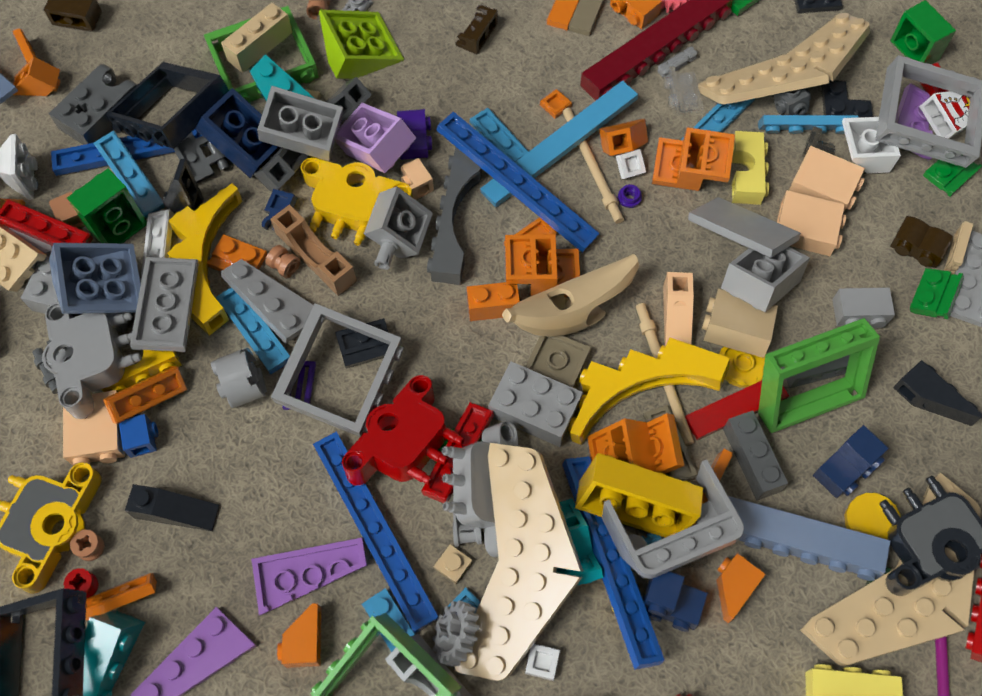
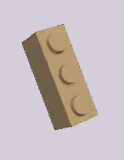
(257, 37)

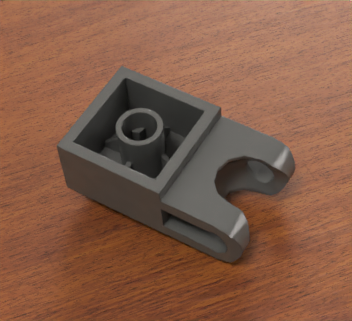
(85, 107)

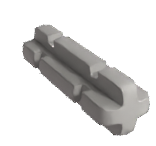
(677, 61)

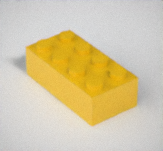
(639, 496)

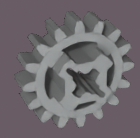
(455, 633)

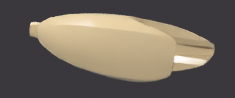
(555, 315)

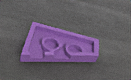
(909, 112)

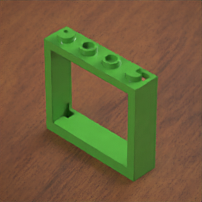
(302, 74)
(852, 339)
(402, 641)

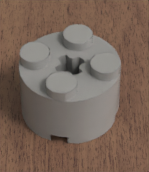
(239, 378)

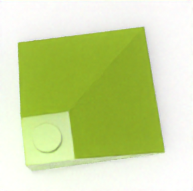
(357, 43)

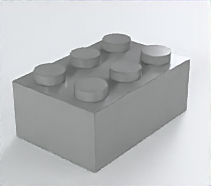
(300, 123)
(764, 279)
(535, 403)

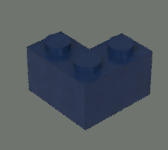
(855, 458)
(674, 601)

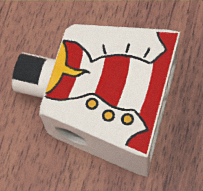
(947, 113)

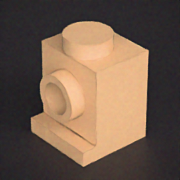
(417, 178)

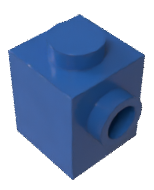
(138, 435)

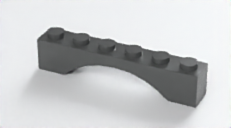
(286, 162)
(448, 257)

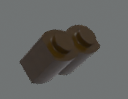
(921, 241)

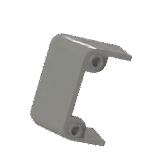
(715, 530)

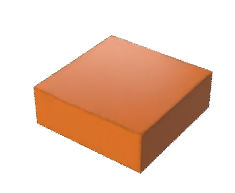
(555, 103)

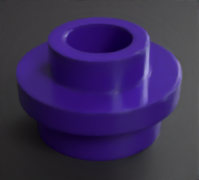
(629, 190)

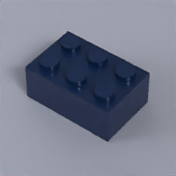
(233, 130)

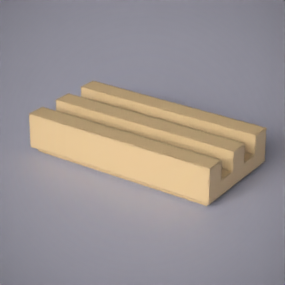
(958, 247)

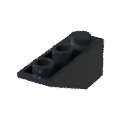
(930, 392)

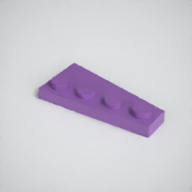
(298, 572)
(200, 655)

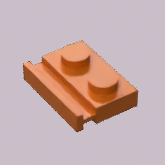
(232, 250)

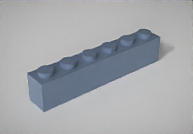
(812, 540)

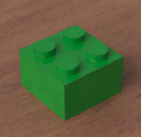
(922, 33)

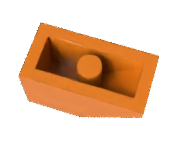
(37, 79)
(736, 584)
(302, 640)

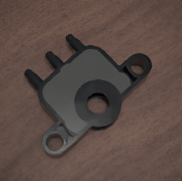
(924, 533)

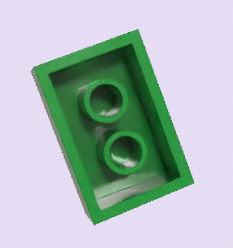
(107, 209)

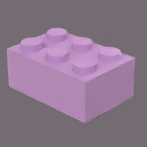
(374, 137)

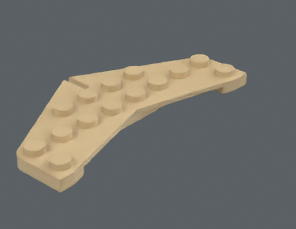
(805, 66)
(530, 546)
(881, 623)

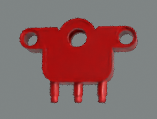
(409, 446)

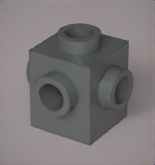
(793, 102)

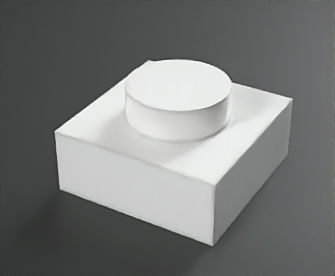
(630, 164)
(542, 662)

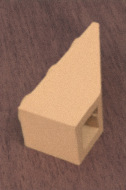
(678, 306)

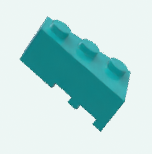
(268, 74)
(107, 648)

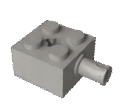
(397, 226)

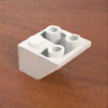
(18, 167)

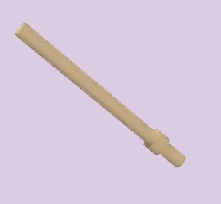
(609, 199)
(648, 329)

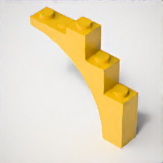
(197, 233)
(638, 372)

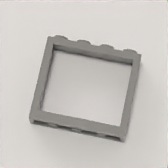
(921, 141)
(301, 351)

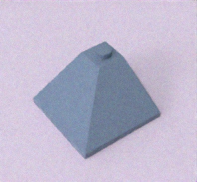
(95, 277)

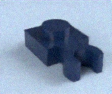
(276, 203)

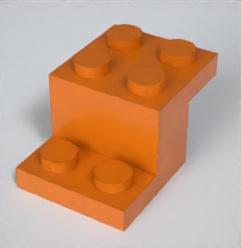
(697, 157)
(537, 262)
(647, 444)

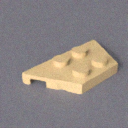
(16, 259)

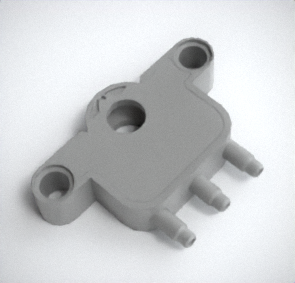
(87, 356)
(472, 481)

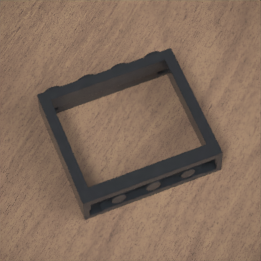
(125, 113)
(68, 641)

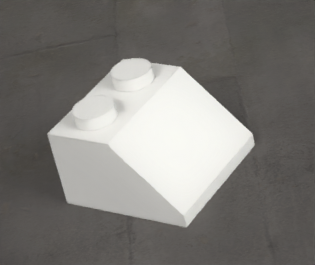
(864, 150)

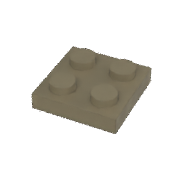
(559, 358)

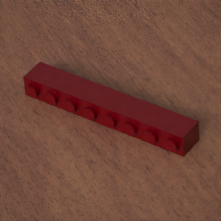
(653, 45)

